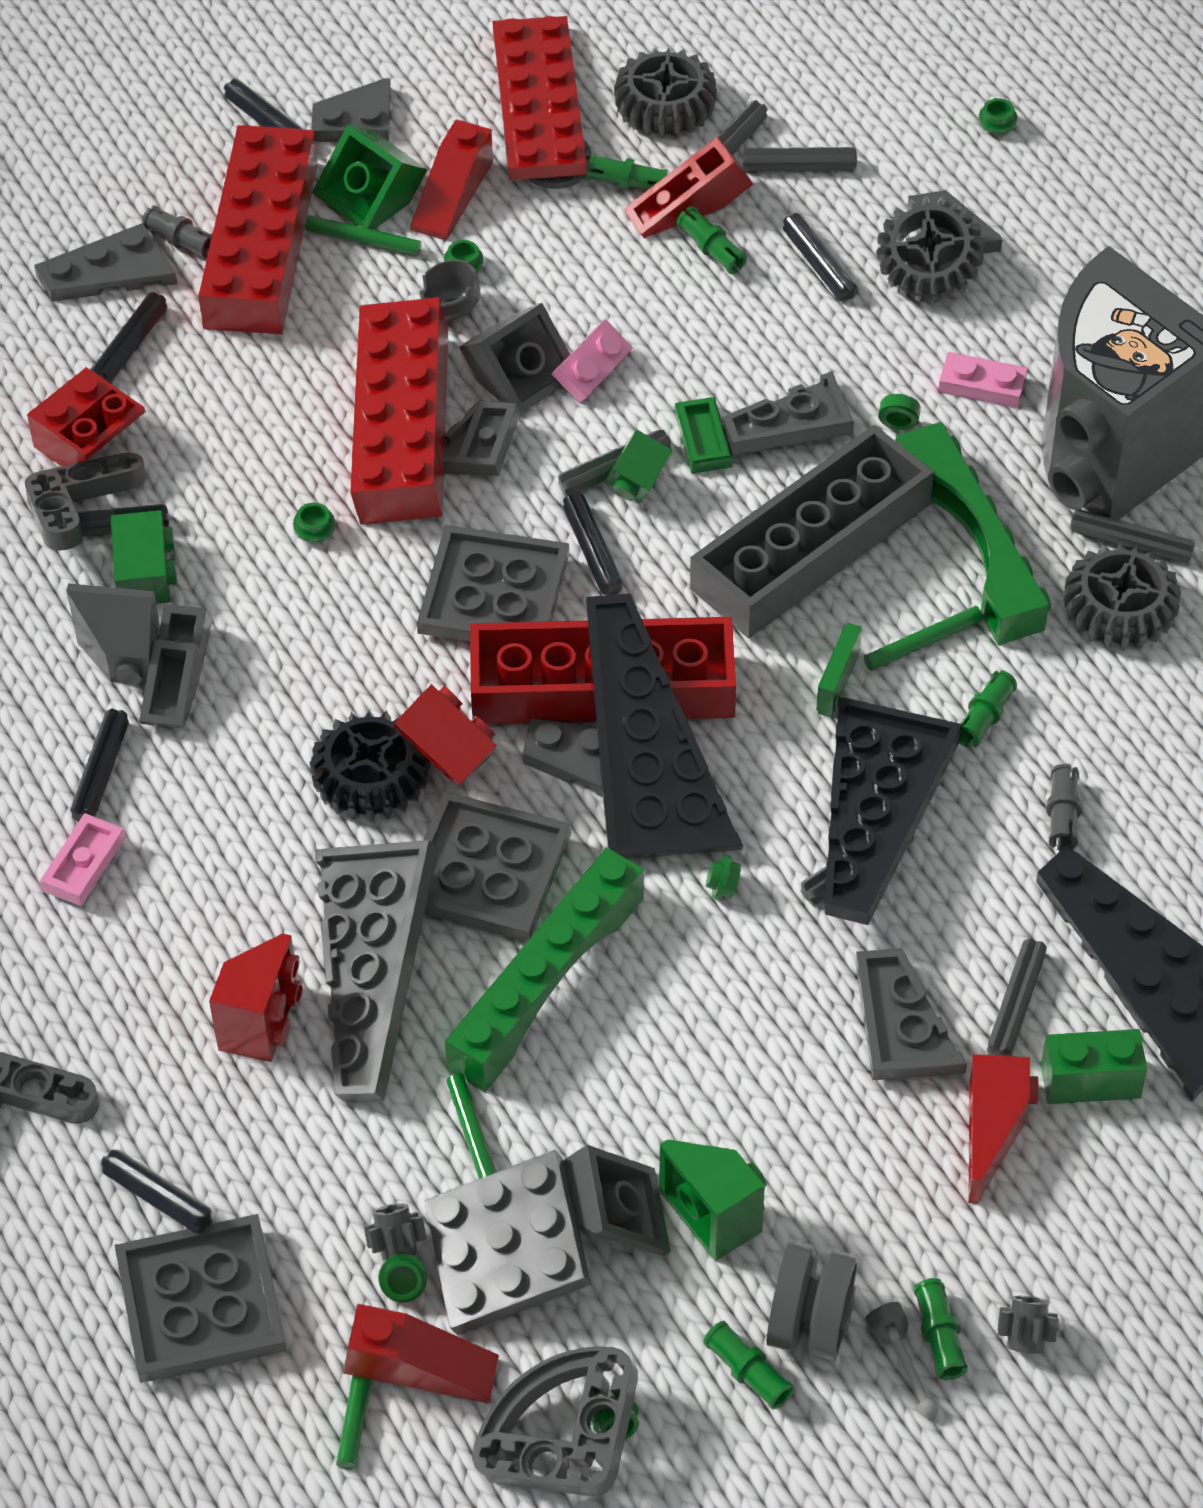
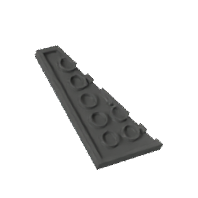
(369, 943)

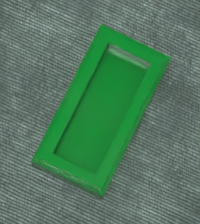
(703, 435)
(838, 669)

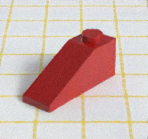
(453, 179)
(703, 181)
(997, 1112)
(417, 1355)

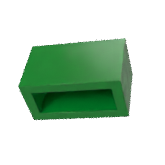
(141, 553)
(1093, 1066)

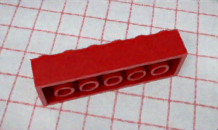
(258, 230)
(400, 411)
(547, 670)

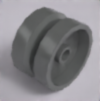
(821, 1301)

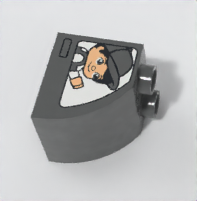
(1122, 389)

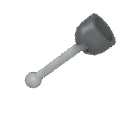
(889, 1326)

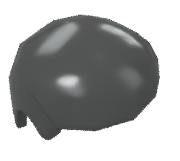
(455, 285)

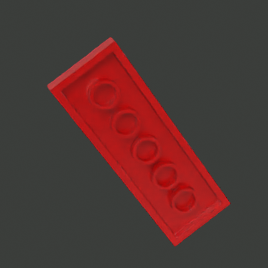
(538, 98)

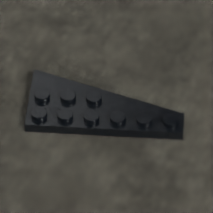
(650, 763)
(880, 790)
(1143, 956)

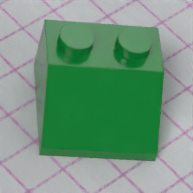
(368, 178)
(713, 1193)

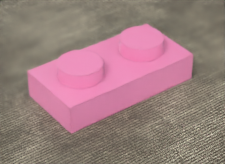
(592, 361)
(983, 379)
(82, 859)

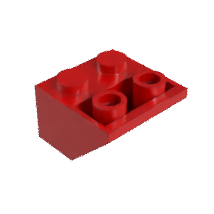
(81, 418)
(446, 734)
(255, 999)

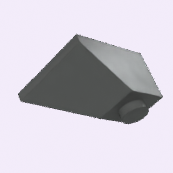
(518, 357)
(115, 629)
(617, 1199)

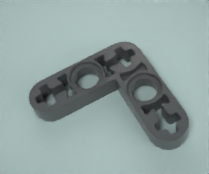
(74, 484)
(17, 1070)

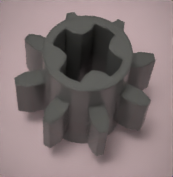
(394, 1230)
(1027, 1324)

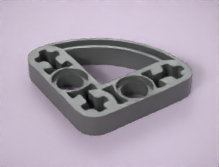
(585, 1445)

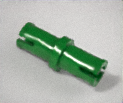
(625, 173)
(712, 240)
(986, 708)
(940, 1329)
(748, 1365)

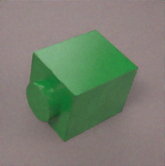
(638, 467)

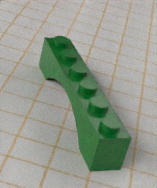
(1011, 598)
(499, 1020)

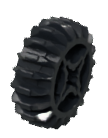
(366, 778)

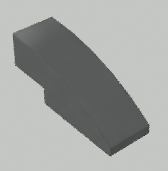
(175, 666)

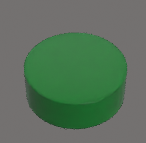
(899, 411)

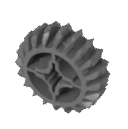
(643, 99)
(965, 245)
(1142, 612)

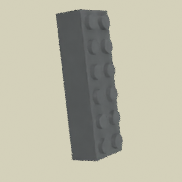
(811, 531)

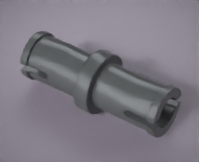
(178, 230)
(1064, 807)

